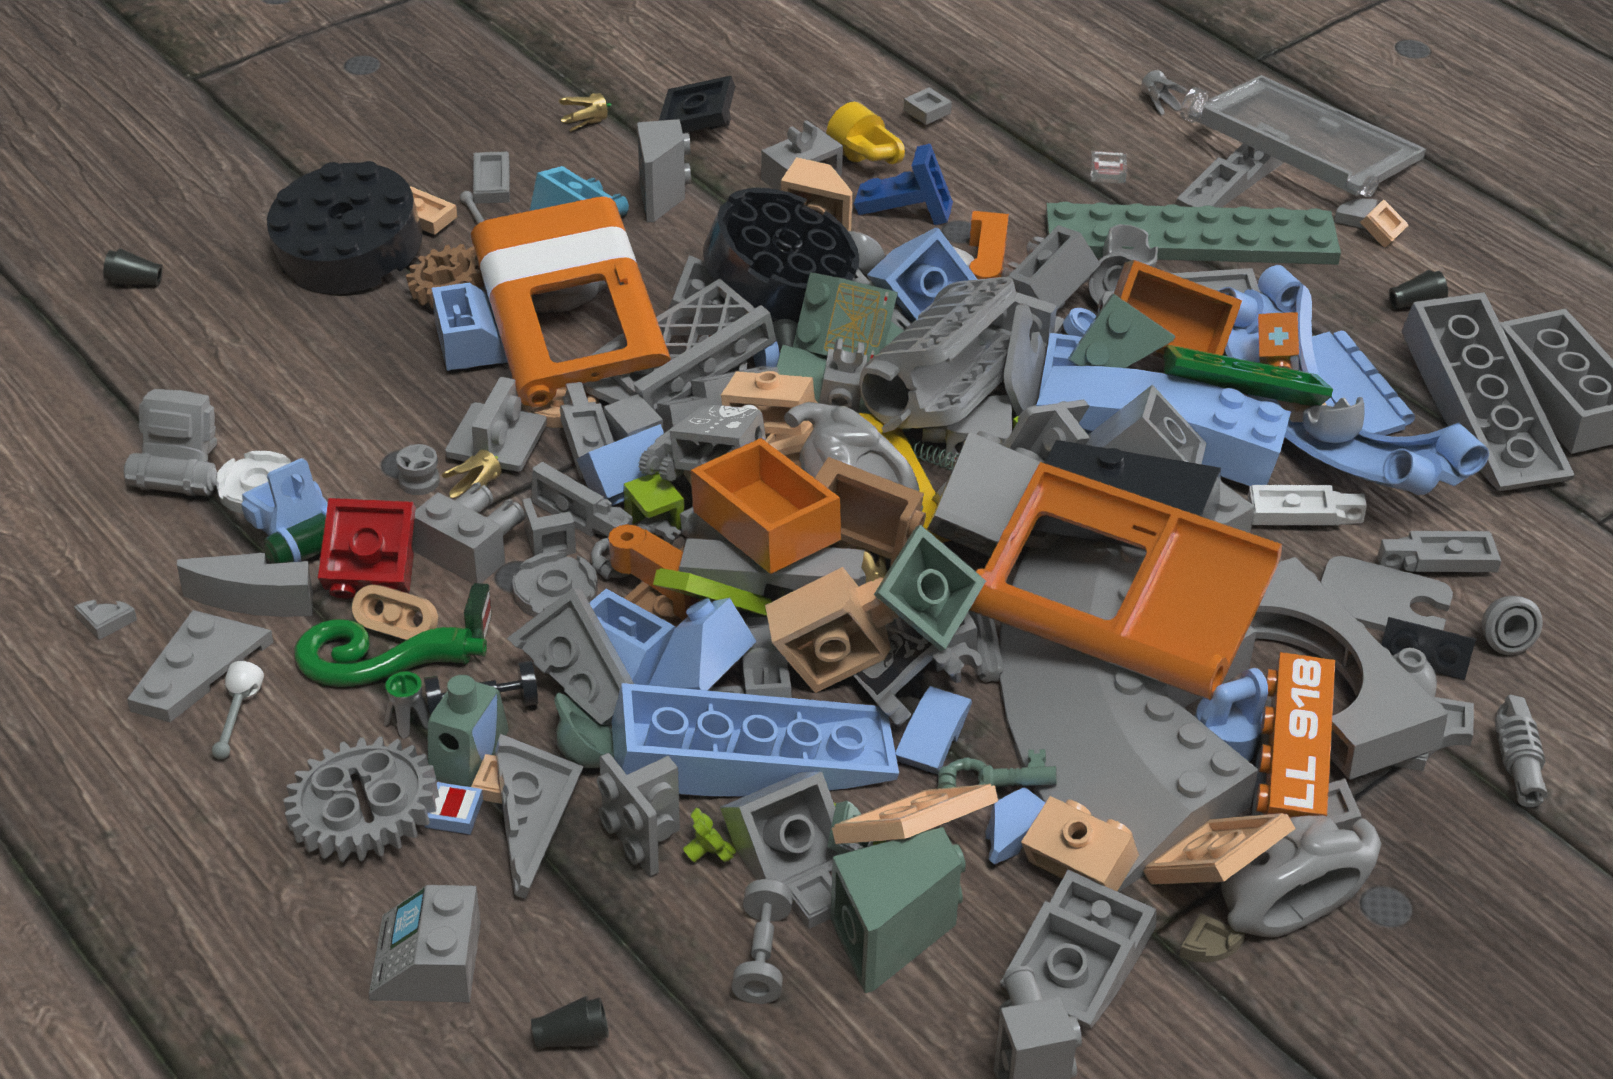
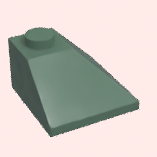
(930, 587)

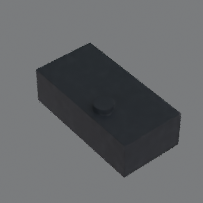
(1164, 480)

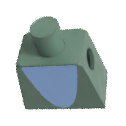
(466, 719)

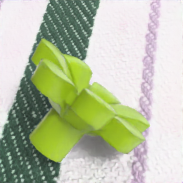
(707, 839)

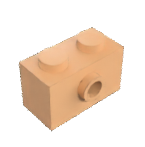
(771, 395)
(1073, 840)

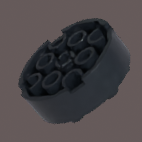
(344, 227)
(770, 243)

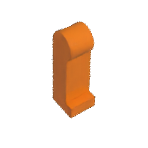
(990, 236)
(641, 554)

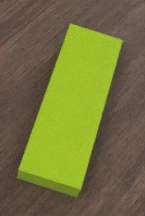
(705, 588)

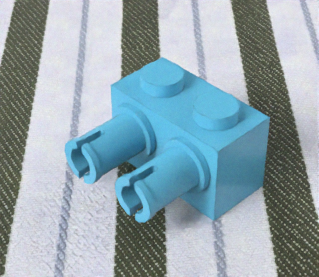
(562, 186)

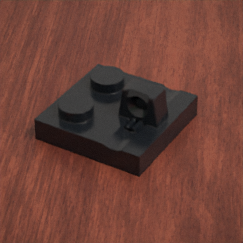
(700, 104)

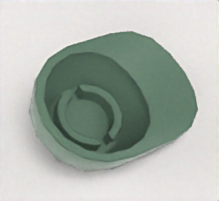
(580, 735)

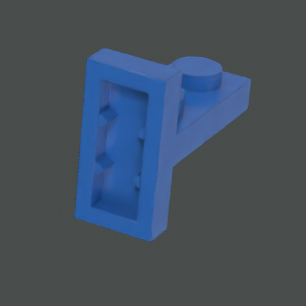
(909, 188)

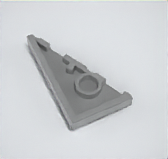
(534, 798)

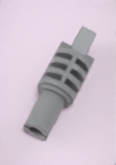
(1521, 750)

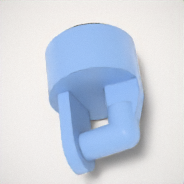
(1237, 712)

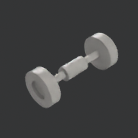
(756, 979)

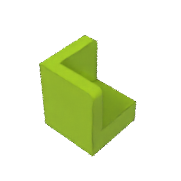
(651, 497)

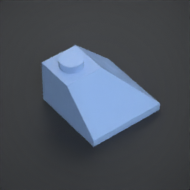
(920, 271)
(703, 646)

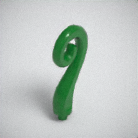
(430, 646)

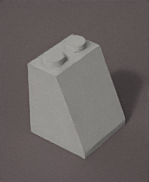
(1150, 428)
(982, 492)

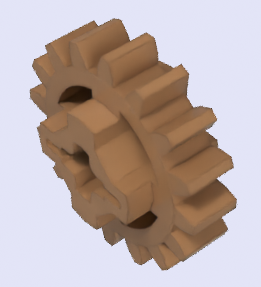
(443, 269)

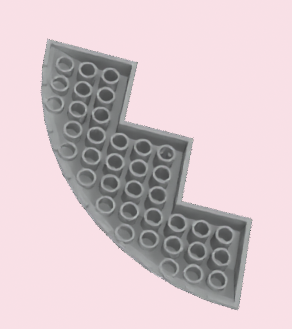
(1112, 733)

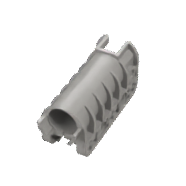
(938, 365)

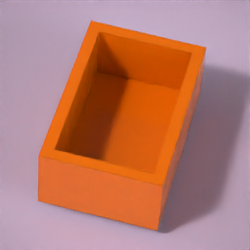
(1188, 310)
(766, 505)

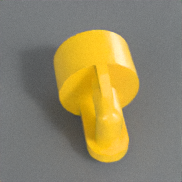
(864, 135)

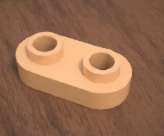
(397, 611)

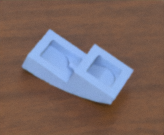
(933, 729)

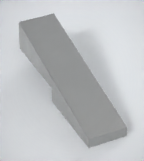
(1228, 178)
(731, 566)

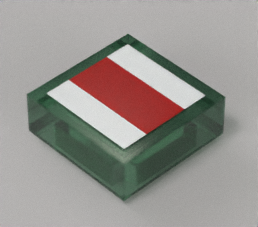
(478, 610)

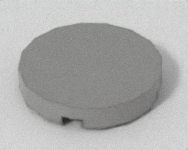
(549, 577)

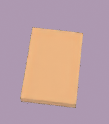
(914, 814)
(1218, 849)

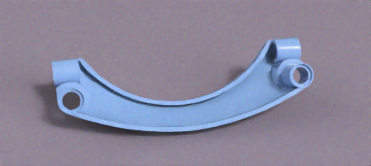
(1395, 462)

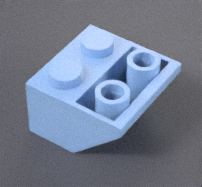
(466, 327)
(634, 633)

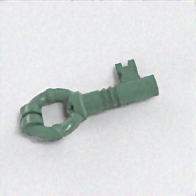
(1034, 774)

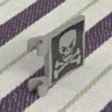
(907, 657)

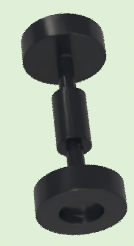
(526, 684)

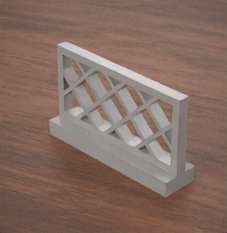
(714, 356)

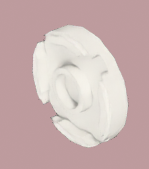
(245, 474)

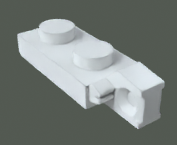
(1305, 505)

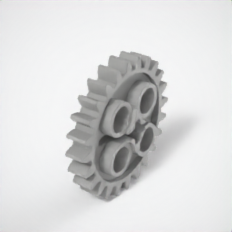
(327, 811)

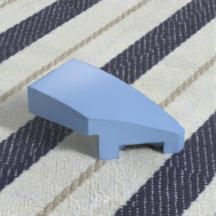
(1010, 822)

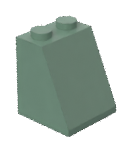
(895, 901)

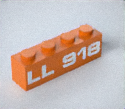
(1299, 737)

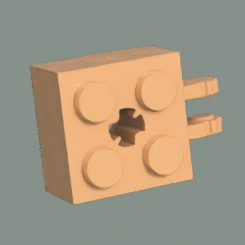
(831, 628)

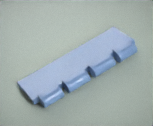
(1355, 376)

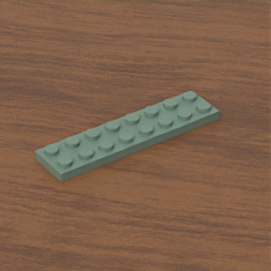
(1209, 231)

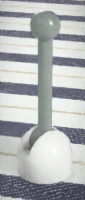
(243, 683)

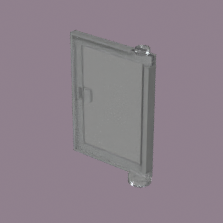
(1304, 133)

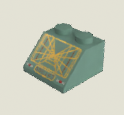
(844, 311)

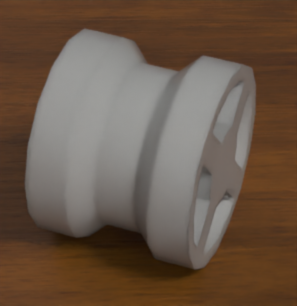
(418, 469)

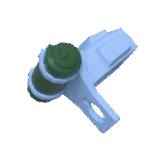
(289, 511)

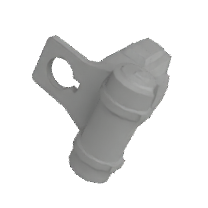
(175, 445)

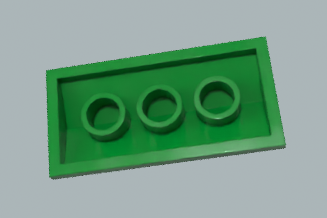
(1247, 376)

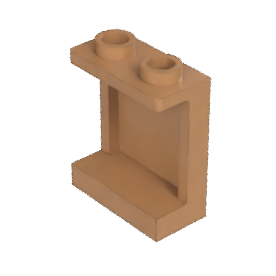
(872, 508)

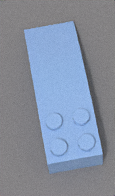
(1239, 431)
(750, 741)

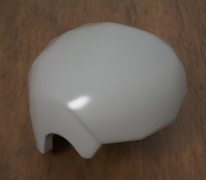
(1130, 236)
(1335, 422)

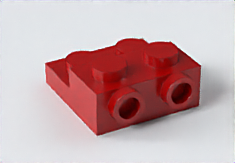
(366, 546)

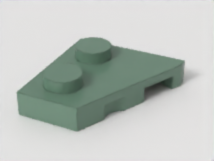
(1119, 337)

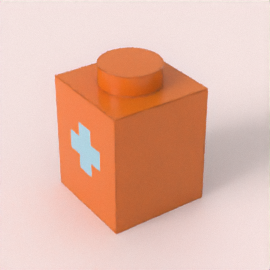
(1279, 339)

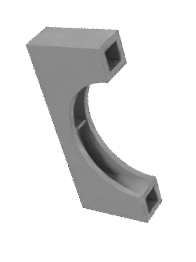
(1391, 710)

